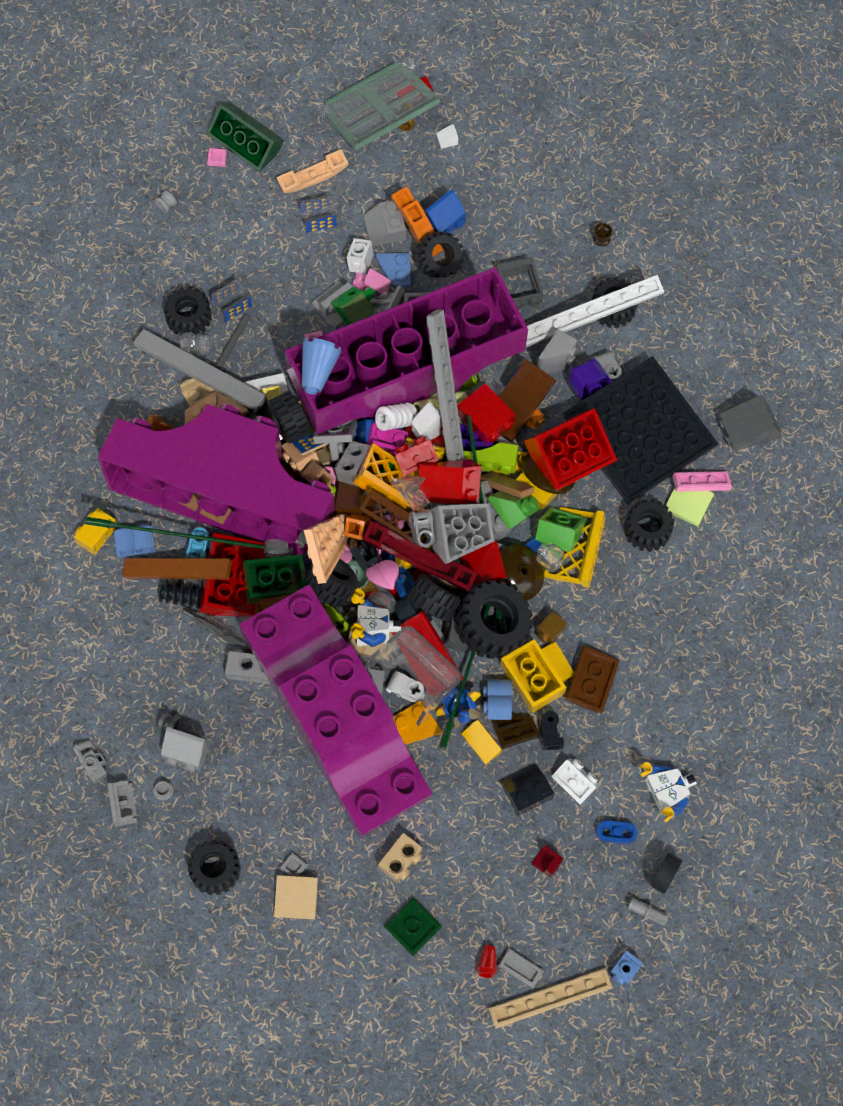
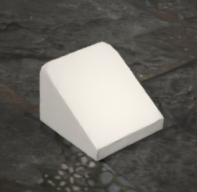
(447, 137)

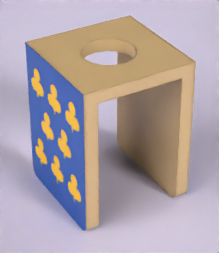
(306, 445)

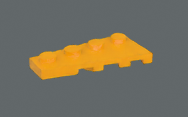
(409, 730)

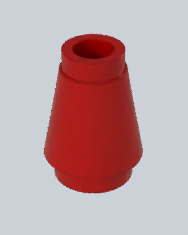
(487, 964)

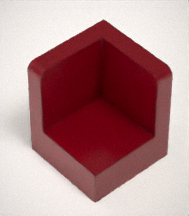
(547, 861)

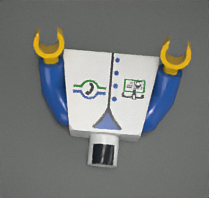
(372, 622)
(668, 788)

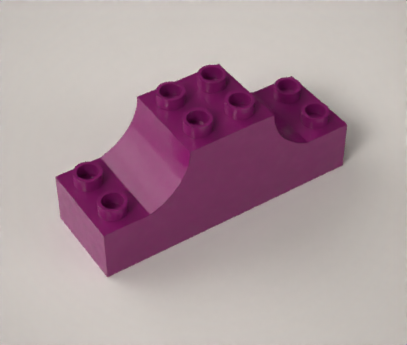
(390, 354)
(227, 463)
(336, 710)

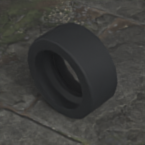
(666, 873)

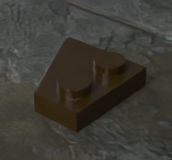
(515, 730)

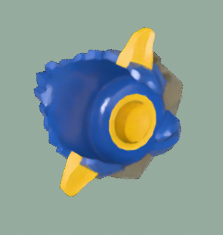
(467, 707)

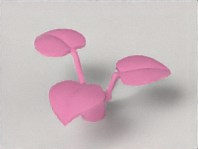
(383, 572)

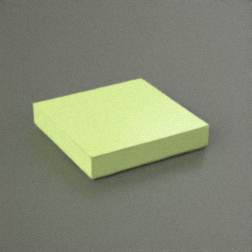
(689, 505)

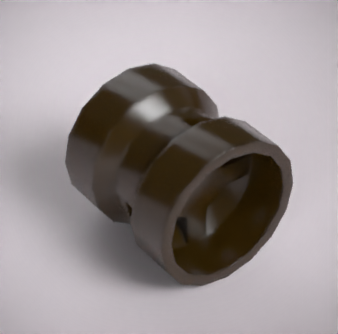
(602, 234)

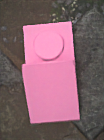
(372, 279)

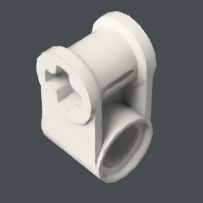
(403, 686)

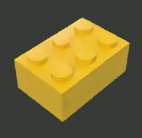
(533, 676)

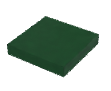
(412, 926)

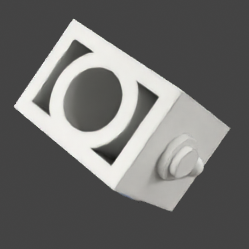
(360, 256)

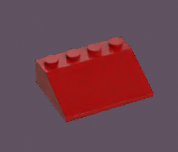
(571, 449)
(228, 596)

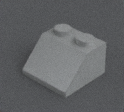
(385, 224)
(558, 353)
(184, 750)

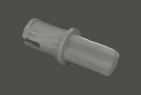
(648, 911)

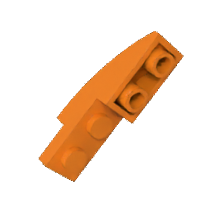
(414, 216)

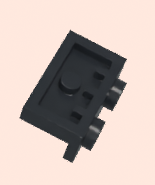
(364, 557)

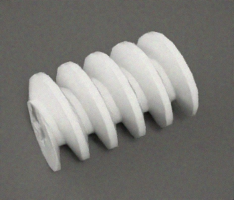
(395, 416)

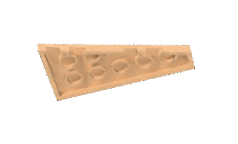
(326, 545)

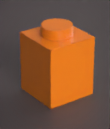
(357, 525)

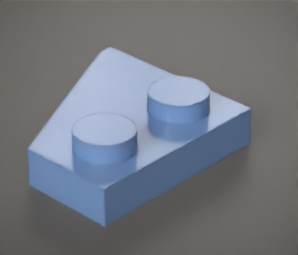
(396, 268)

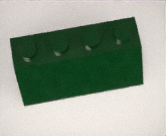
(244, 136)

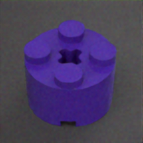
(588, 379)

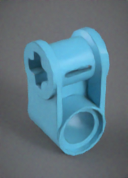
(197, 549)

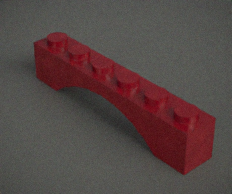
(419, 557)

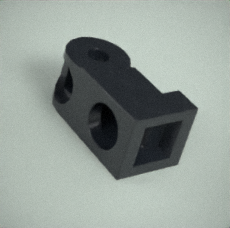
(549, 732)

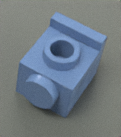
(622, 977)

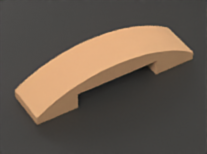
(314, 174)

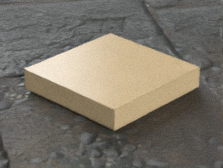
(296, 897)

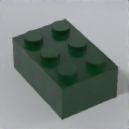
(273, 577)

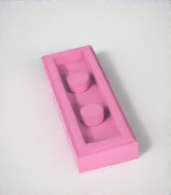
(702, 481)

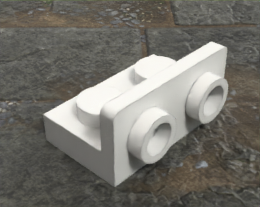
(575, 780)

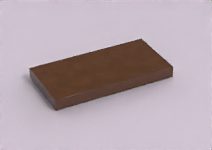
(525, 394)
(350, 496)

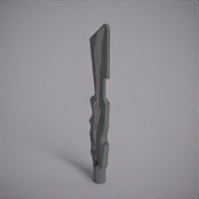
(218, 628)

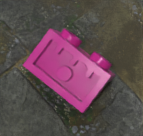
(387, 439)

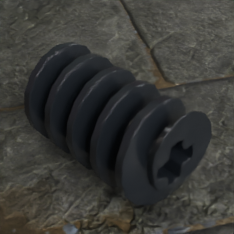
(180, 593)

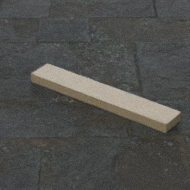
(550, 998)

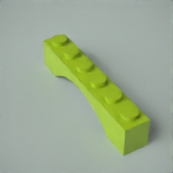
(499, 457)

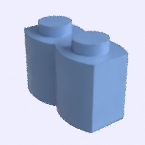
(134, 542)
(498, 699)

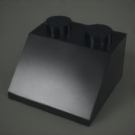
(527, 789)

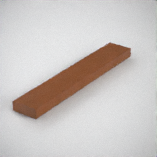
(176, 568)

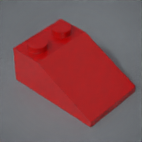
(451, 481)

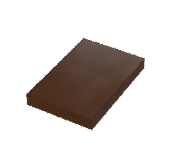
(592, 680)

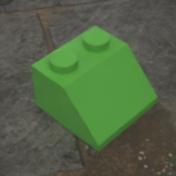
(514, 509)
(560, 528)

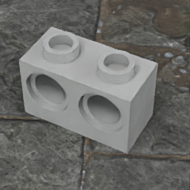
(351, 462)

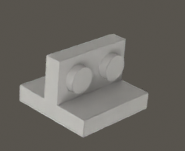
(324, 306)
(337, 438)

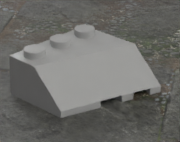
(461, 529)

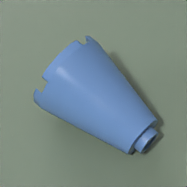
(317, 363)

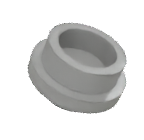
(163, 790)

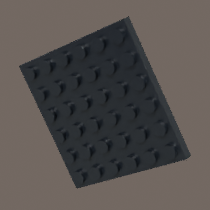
(647, 428)

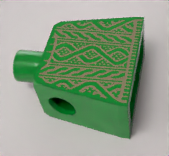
(354, 305)

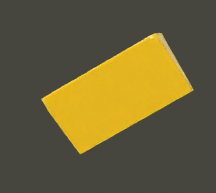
(481, 742)

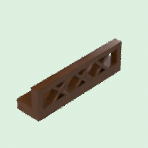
(392, 508)

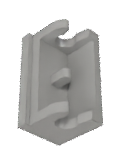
(122, 803)

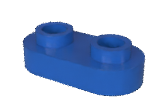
(616, 832)

